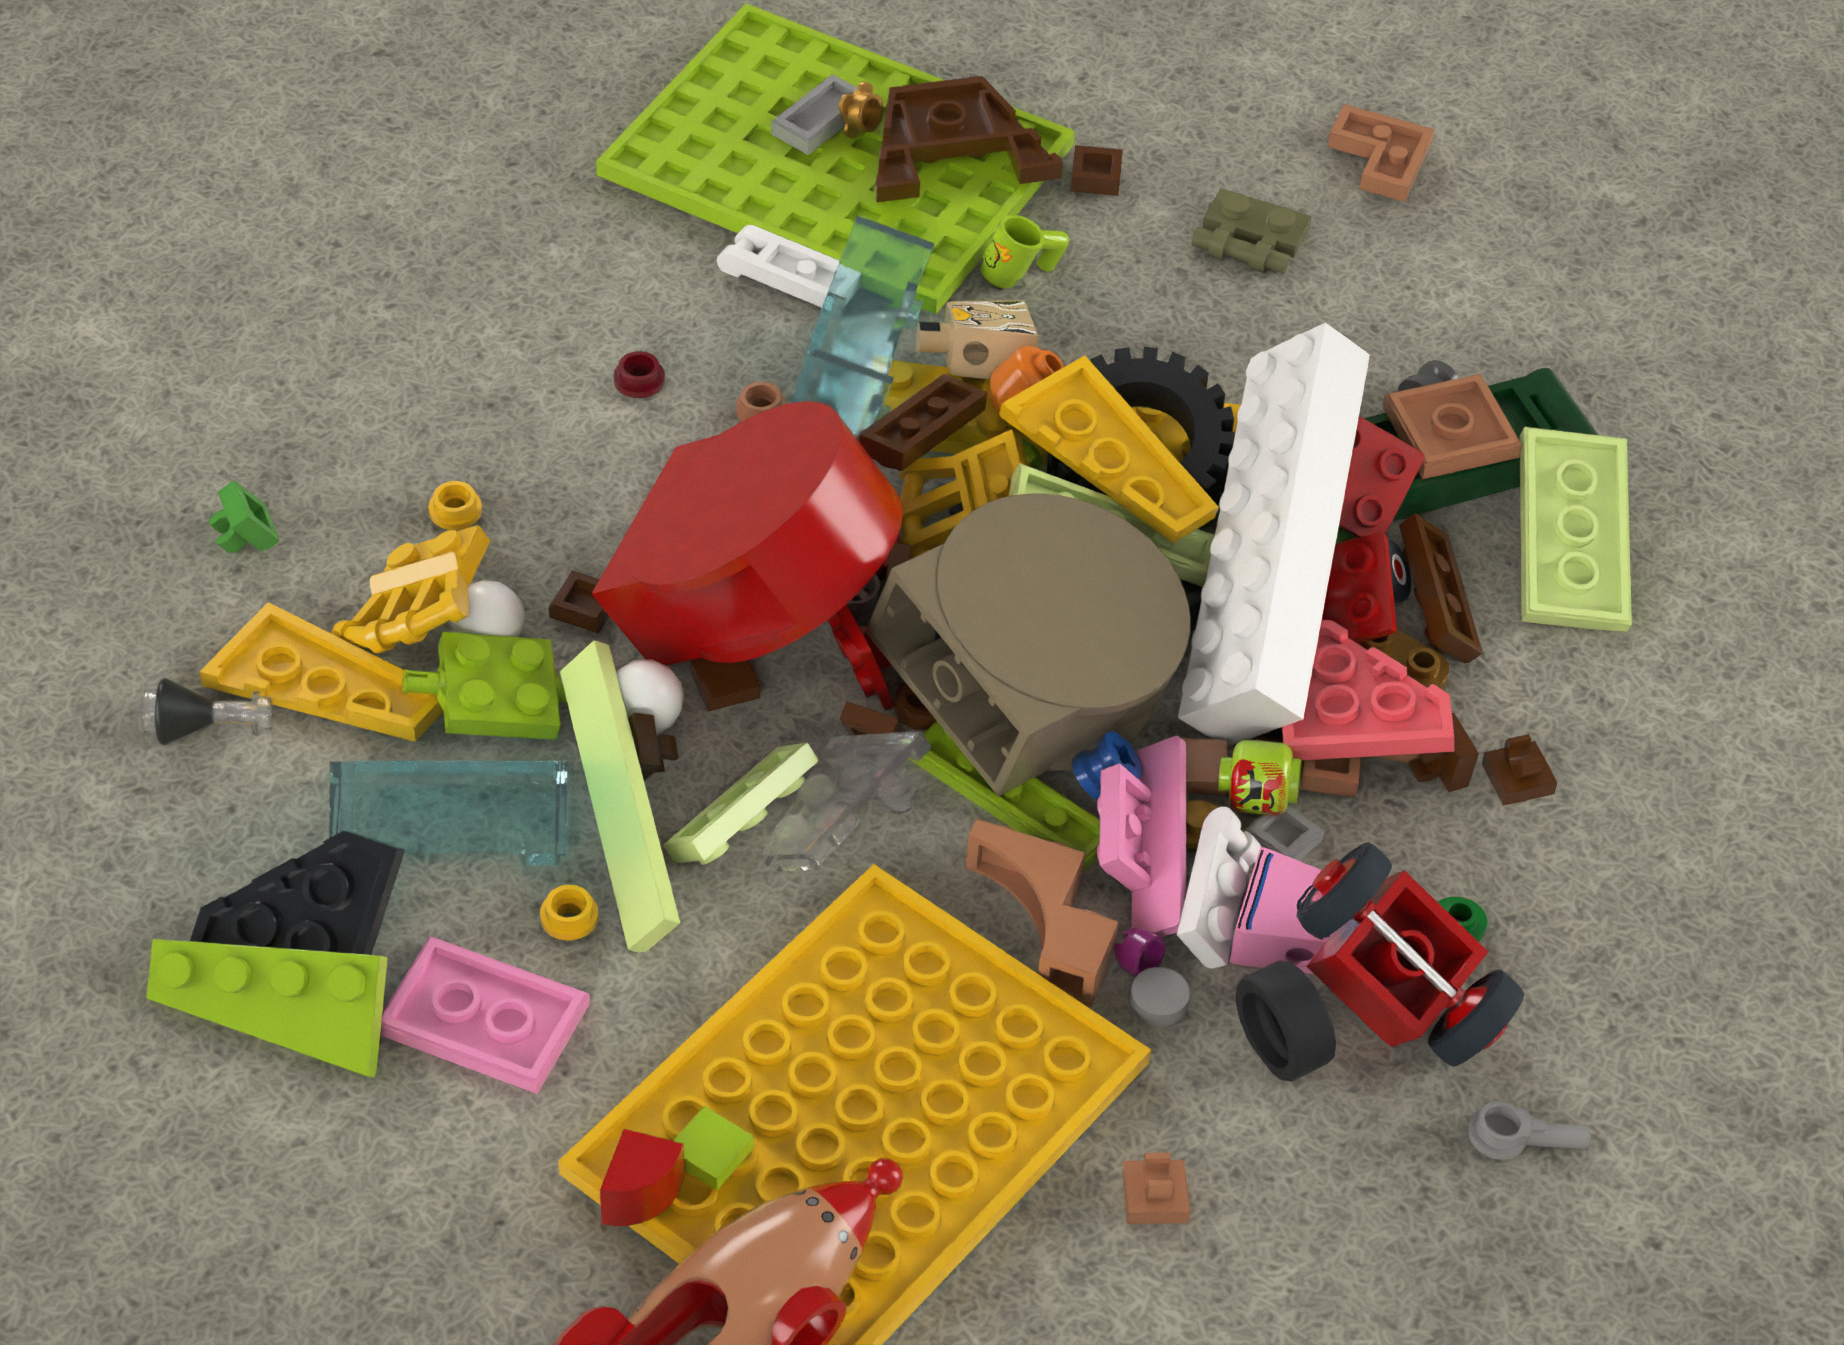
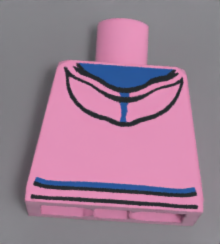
(1268, 919)

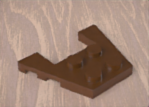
(954, 121)

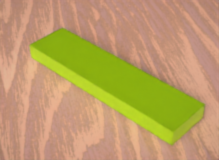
(1028, 808)

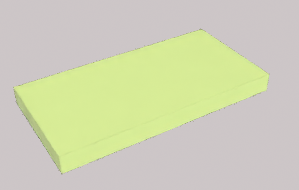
(1574, 530)

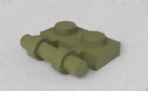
(1251, 231)

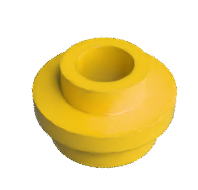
(455, 506)
(569, 900)

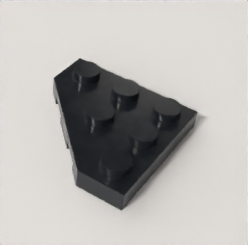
(311, 902)

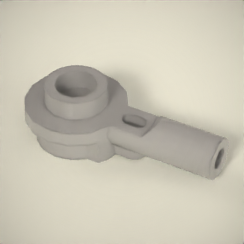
(1505, 1130)

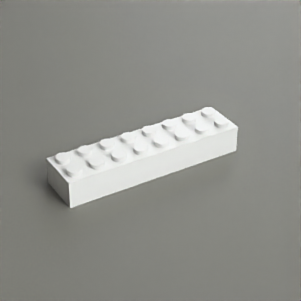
(1275, 537)

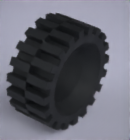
(1182, 396)

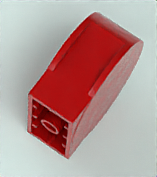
(751, 539)

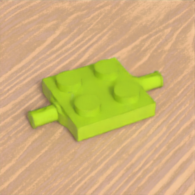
(494, 686)

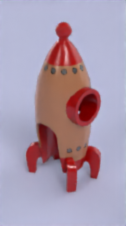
(760, 1277)

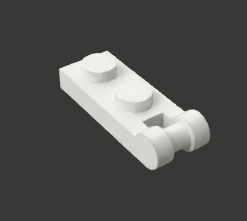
(779, 264)
(1217, 887)

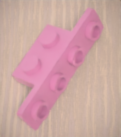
(1146, 834)

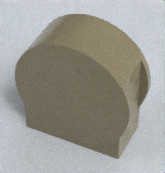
(1047, 631)

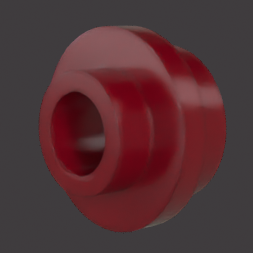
(639, 375)

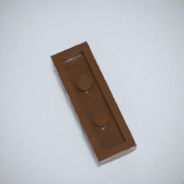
(922, 422)
(1440, 589)

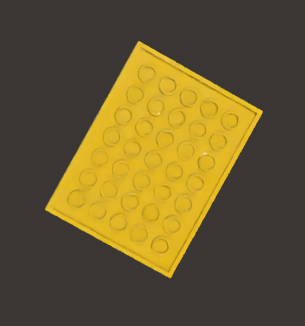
(868, 1044)

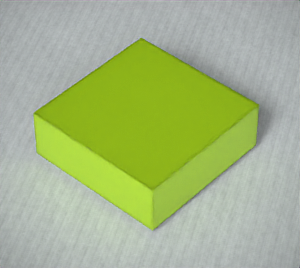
(713, 1147)

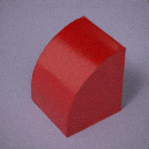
(641, 1179)

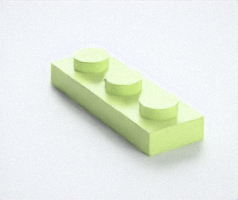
(741, 804)

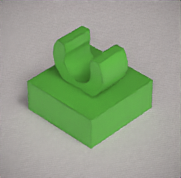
(243, 520)

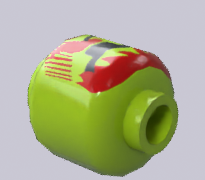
(1260, 777)

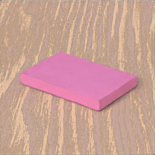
(483, 1014)

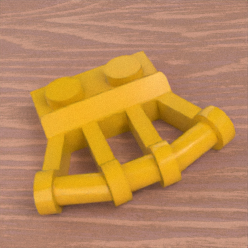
(981, 475)
(417, 591)

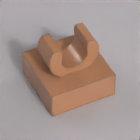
(1155, 1190)

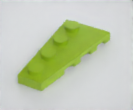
(290, 997)

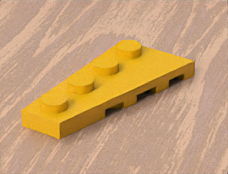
(1105, 441)
(318, 676)

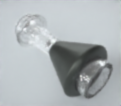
(178, 711)

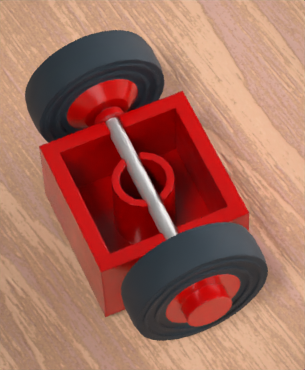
(1403, 959)

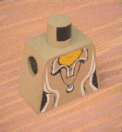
(978, 335)

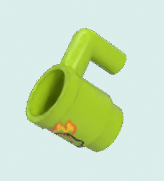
(1015, 248)

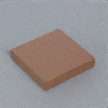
(1453, 425)

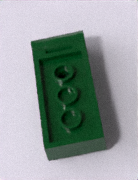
(1526, 402)

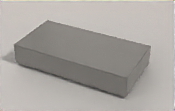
(813, 117)

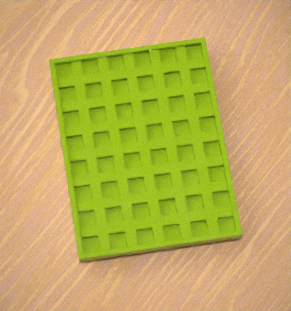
(714, 156)

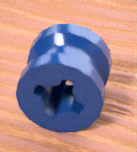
(1110, 751)

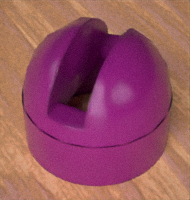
(1139, 950)

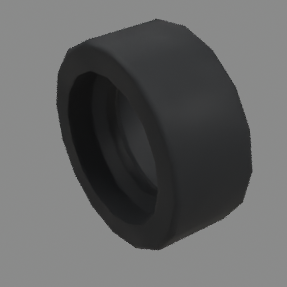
(1285, 1020)

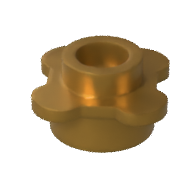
(861, 110)

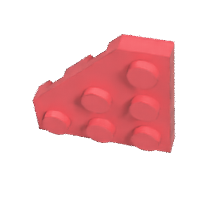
(1366, 705)

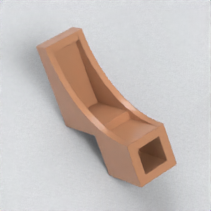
(1046, 882)

